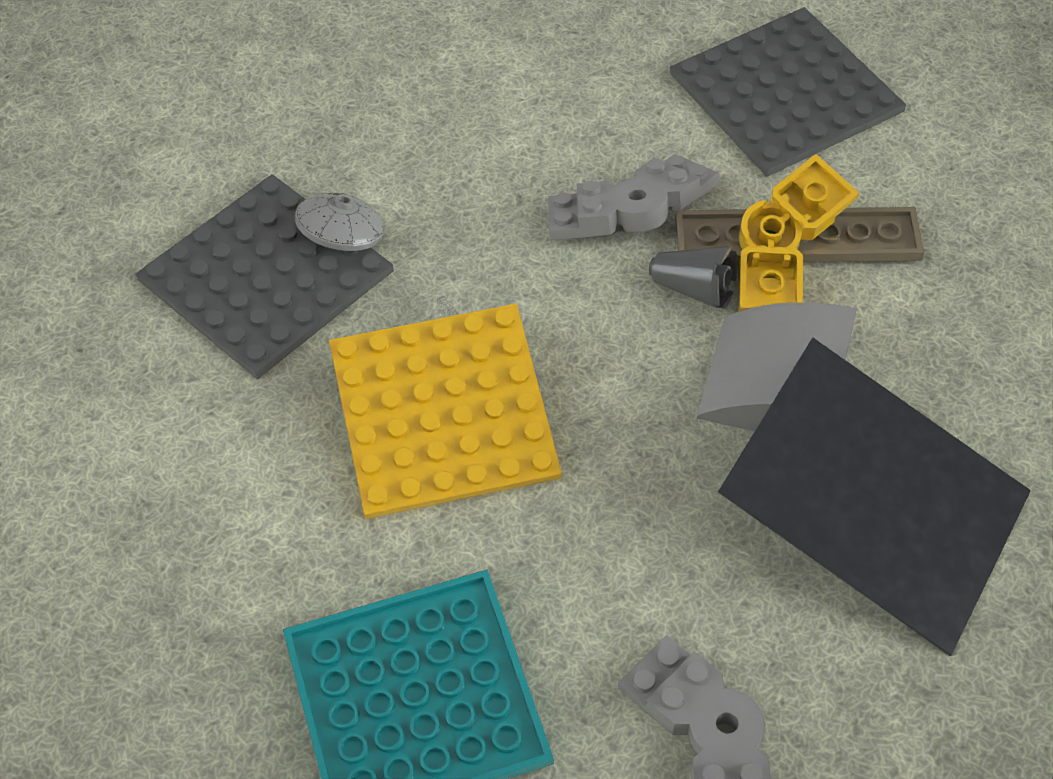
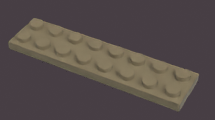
(853, 236)

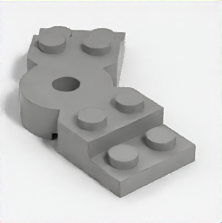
(634, 203)
(691, 700)

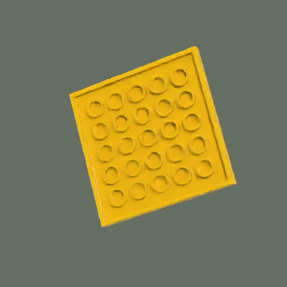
(443, 410)

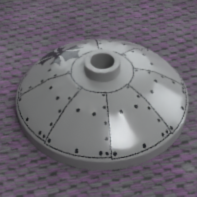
(339, 221)

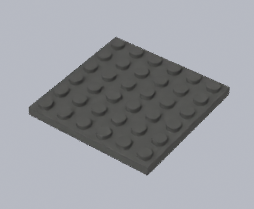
(786, 90)
(258, 280)

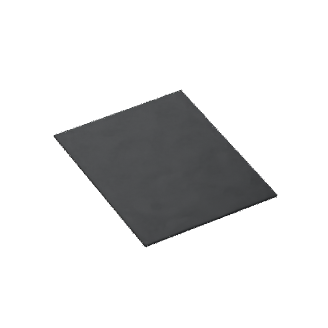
(877, 495)

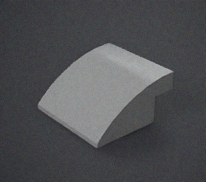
(760, 351)

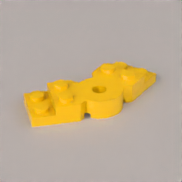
(797, 210)

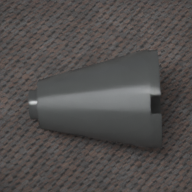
(697, 273)

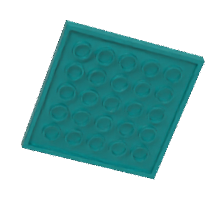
(418, 688)

